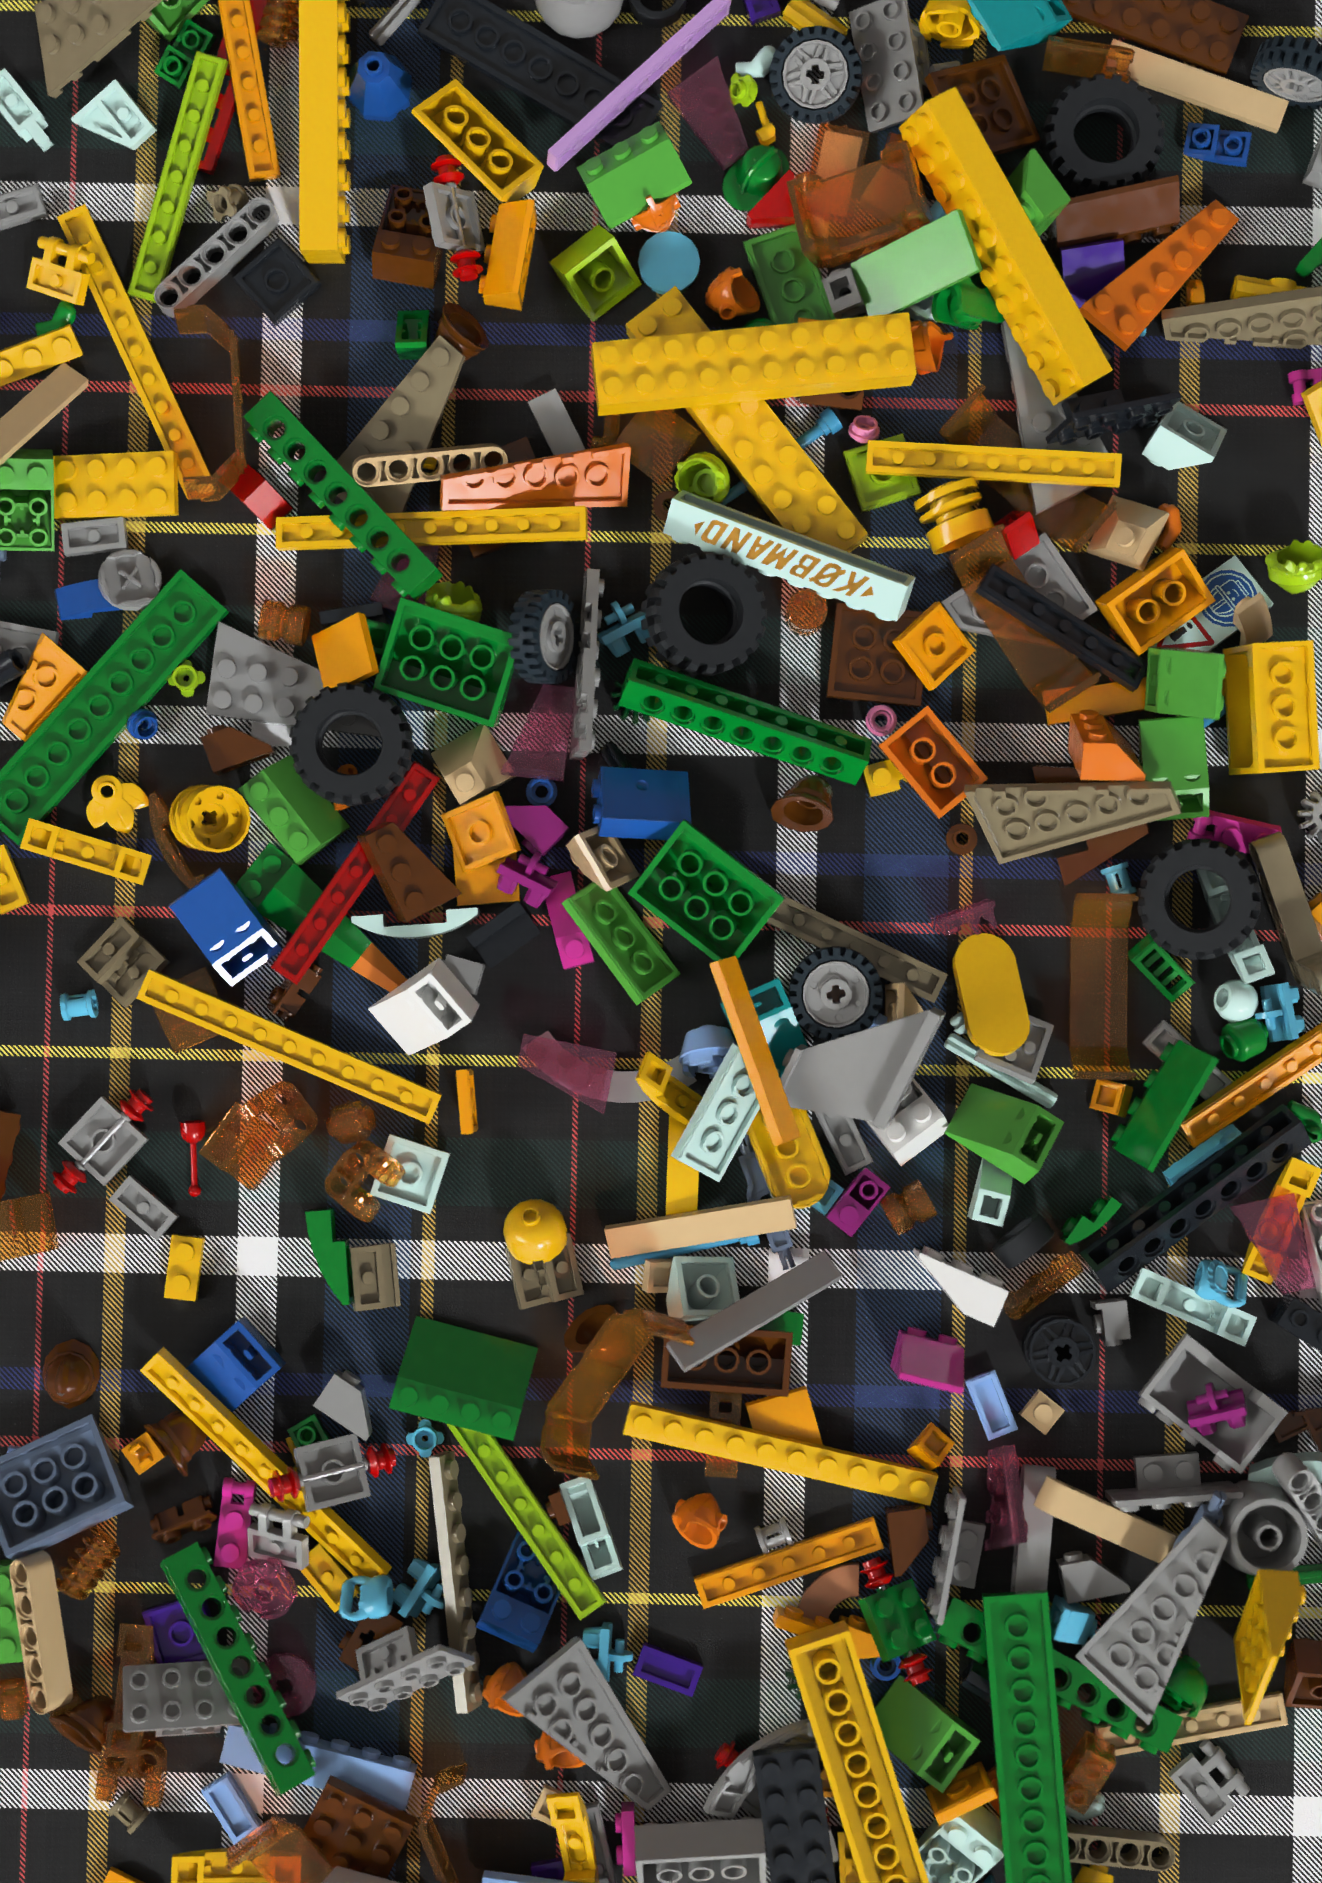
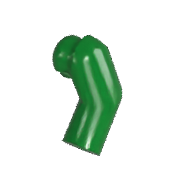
(64, 315)
(1309, 1118)

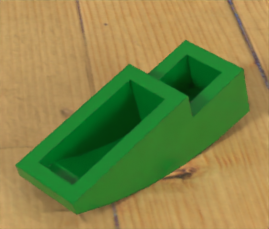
(330, 1252)

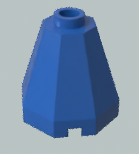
(379, 86)

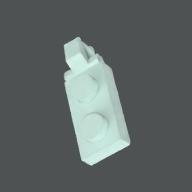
(21, 112)

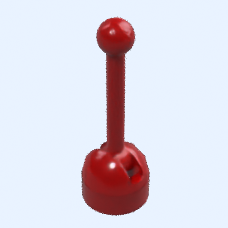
(193, 1132)

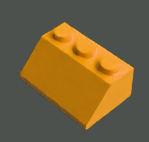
(509, 254)
(1155, 600)

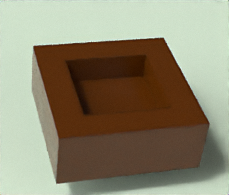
(556, 1507)

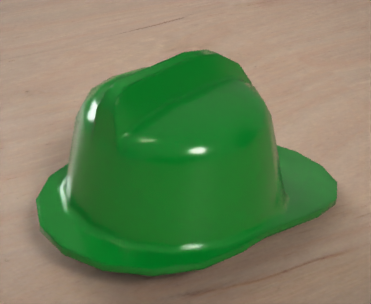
(754, 176)

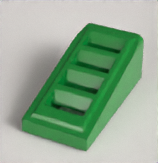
(1142, 949)

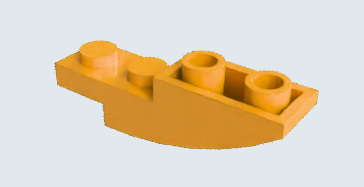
(793, 1621)

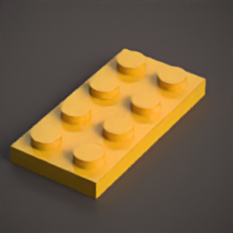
(116, 485)

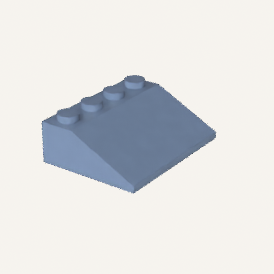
(58, 1488)

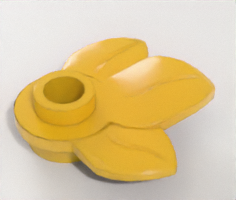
(116, 808)

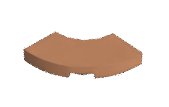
(829, 1590)

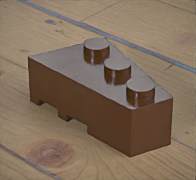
(405, 873)

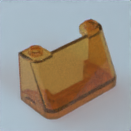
(859, 208)

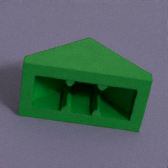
(412, 334)

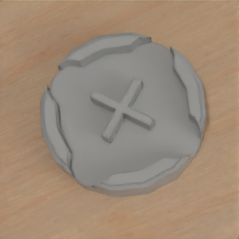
(129, 579)

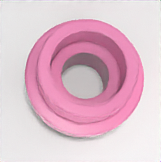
(864, 429)
(885, 711)

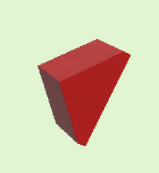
(774, 208)
(260, 498)
(1019, 532)

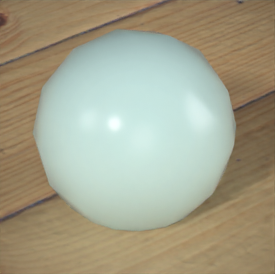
(1236, 1000)

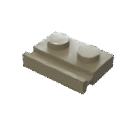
(374, 1276)

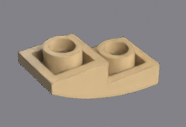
(1253, 620)

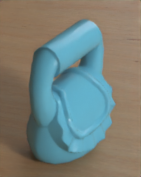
(1212, 1280)
(374, 1601)

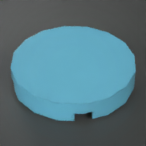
(669, 261)

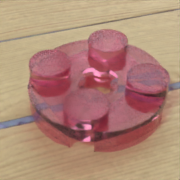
(268, 1574)
(301, 1678)

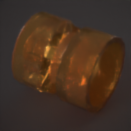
(806, 612)
(289, 623)
(908, 1207)

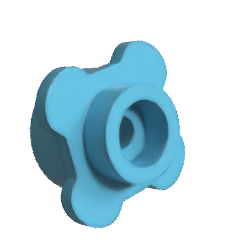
(425, 1447)

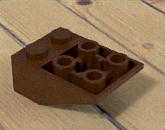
(404, 241)

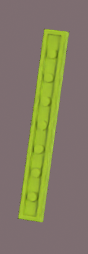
(178, 175)
(531, 1520)

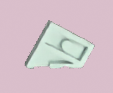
(116, 117)

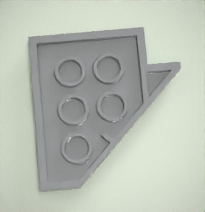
(1045, 573)

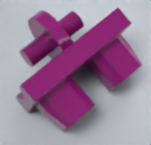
(529, 874)
(1216, 1407)

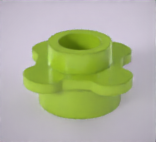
(743, 89)
(195, 678)

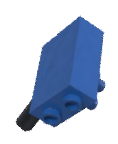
(638, 800)

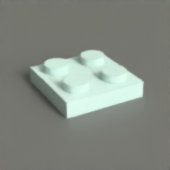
(422, 1176)

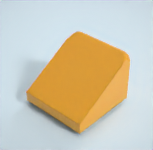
(1111, 1097)
(930, 1447)

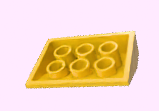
(1263, 1633)

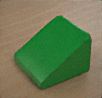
(379, 635)

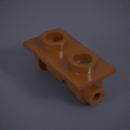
(286, 997)
(195, 1518)

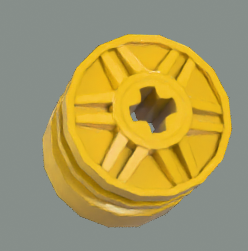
(953, 514)
(226, 818)

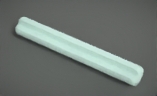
(1034, 1091)

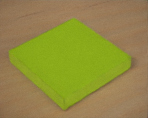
(877, 490)

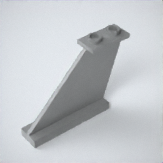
(860, 1072)

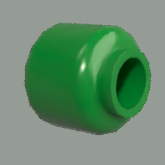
(1243, 1039)

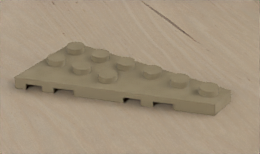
(83, 32)
(1267, 320)
(406, 422)
(1047, 816)

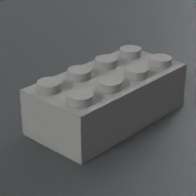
(701, 1851)

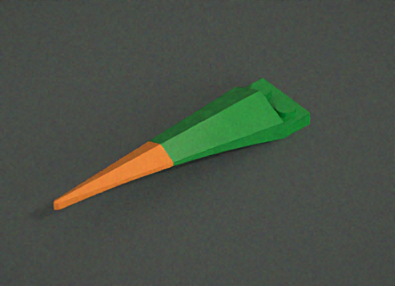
(286, 896)

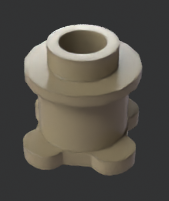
(227, 201)

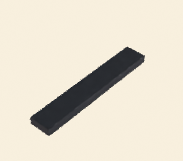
(1062, 627)

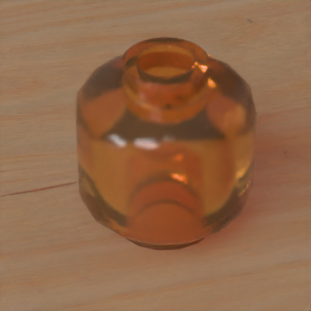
(351, 1122)

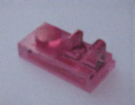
(951, 921)

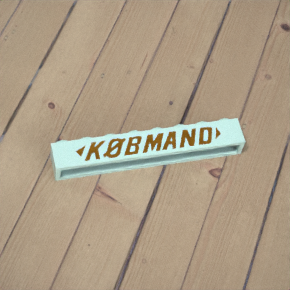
(789, 556)

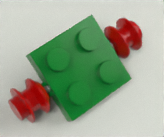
(897, 1620)

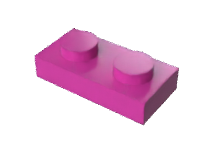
(626, 1852)

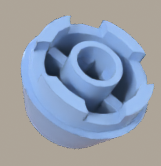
(705, 1049)

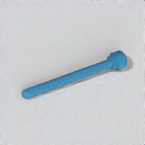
(825, 424)
(634, 1260)

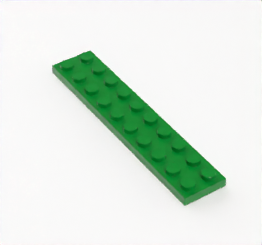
(103, 702)
(1026, 1737)

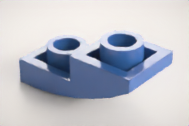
(1216, 145)
(81, 600)

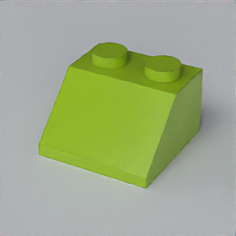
(595, 272)

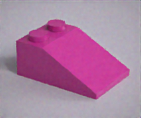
(929, 1360)

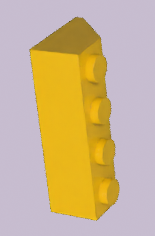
(480, 142)

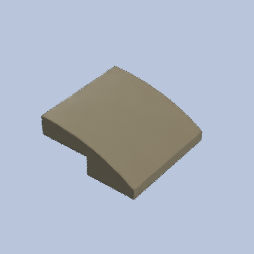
(121, 961)
(546, 1281)

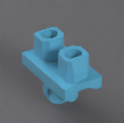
(614, 635)
(1279, 1012)
(425, 1593)
(601, 1639)

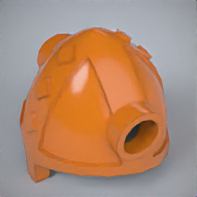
(657, 216)
(732, 294)
(928, 345)
(699, 1520)
(499, 1684)
(554, 1754)

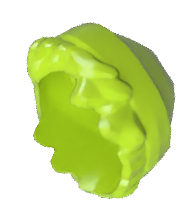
(703, 476)
(1295, 566)
(455, 600)

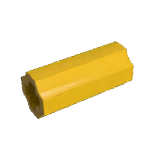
(804, 14)

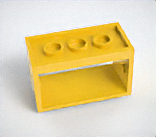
(1271, 708)

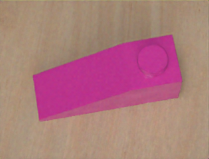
(570, 940)

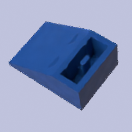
(226, 926)
(236, 1364)
(520, 1599)

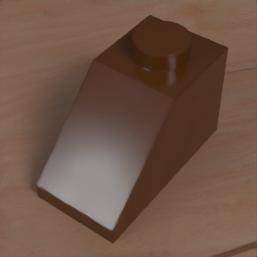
(233, 749)
(907, 1534)

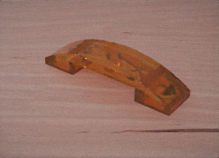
(159, 821)
(134, 1648)

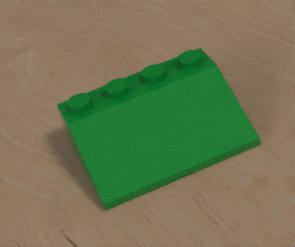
(447, 663)
(706, 894)
(1163, 1104)
(463, 1378)

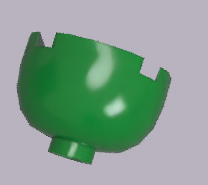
(1186, 1687)

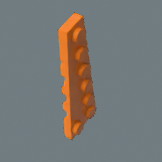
(1143, 290)
(570, 479)

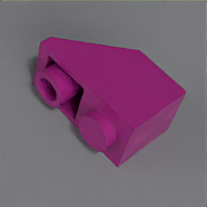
(538, 826)
(857, 1201)

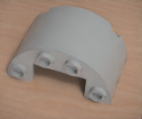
(1184, 1377)

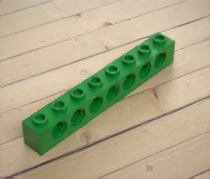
(269, 416)
(745, 722)
(1155, 1737)
(280, 1775)

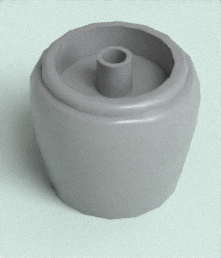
(579, 17)
(1263, 1530)

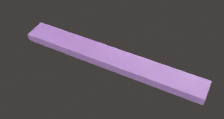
(637, 83)

